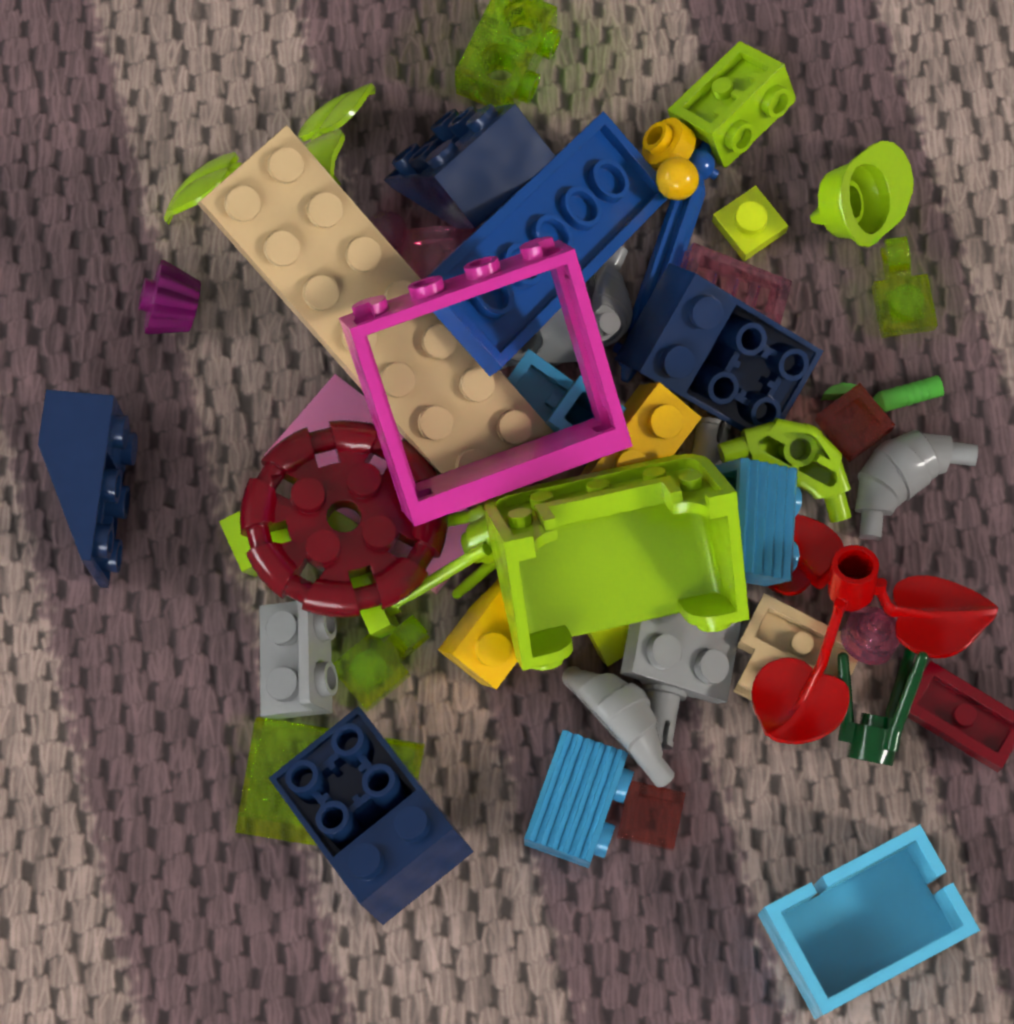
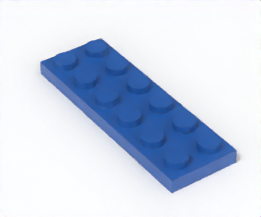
(585, 197)

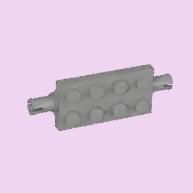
(671, 654)

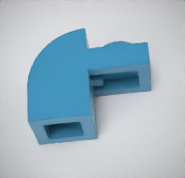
(551, 393)

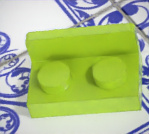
(735, 101)

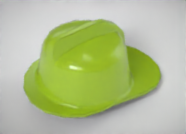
(866, 194)

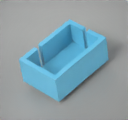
(867, 922)

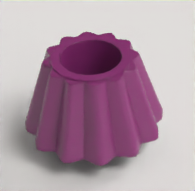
(169, 300)

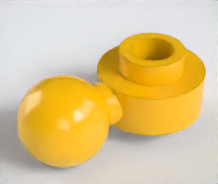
(668, 150)

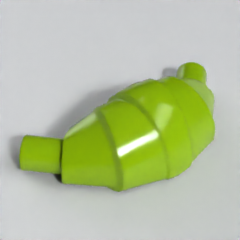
(797, 447)

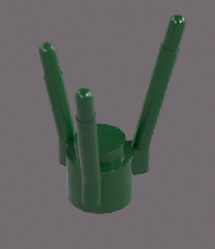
(877, 736)

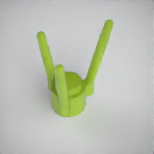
(476, 549)

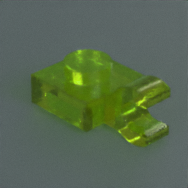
(902, 300)
(375, 667)

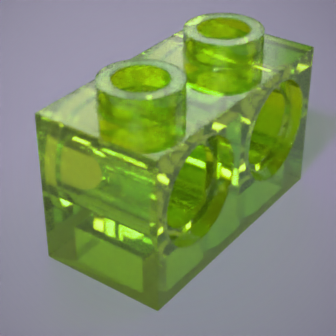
(497, 48)

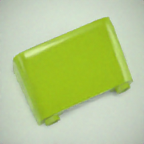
(617, 553)

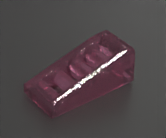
(715, 263)

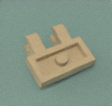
(784, 632)

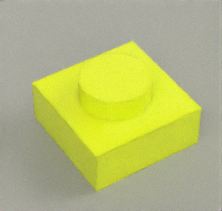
(749, 223)

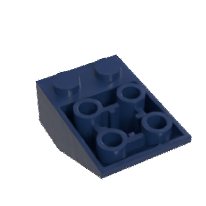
(470, 163)
(717, 351)
(86, 454)
(370, 816)

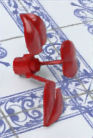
(932, 617)

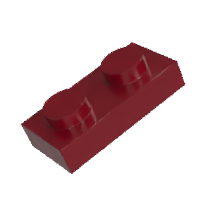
(964, 716)

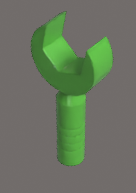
(897, 396)

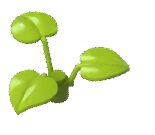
(325, 146)

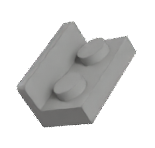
(295, 662)

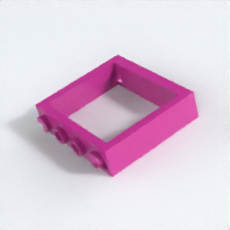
(526, 462)

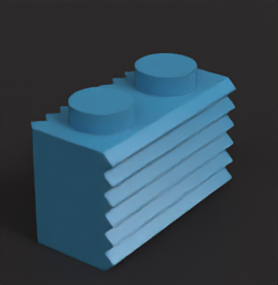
(767, 515)
(577, 800)

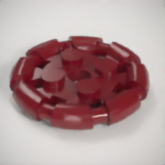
(340, 555)

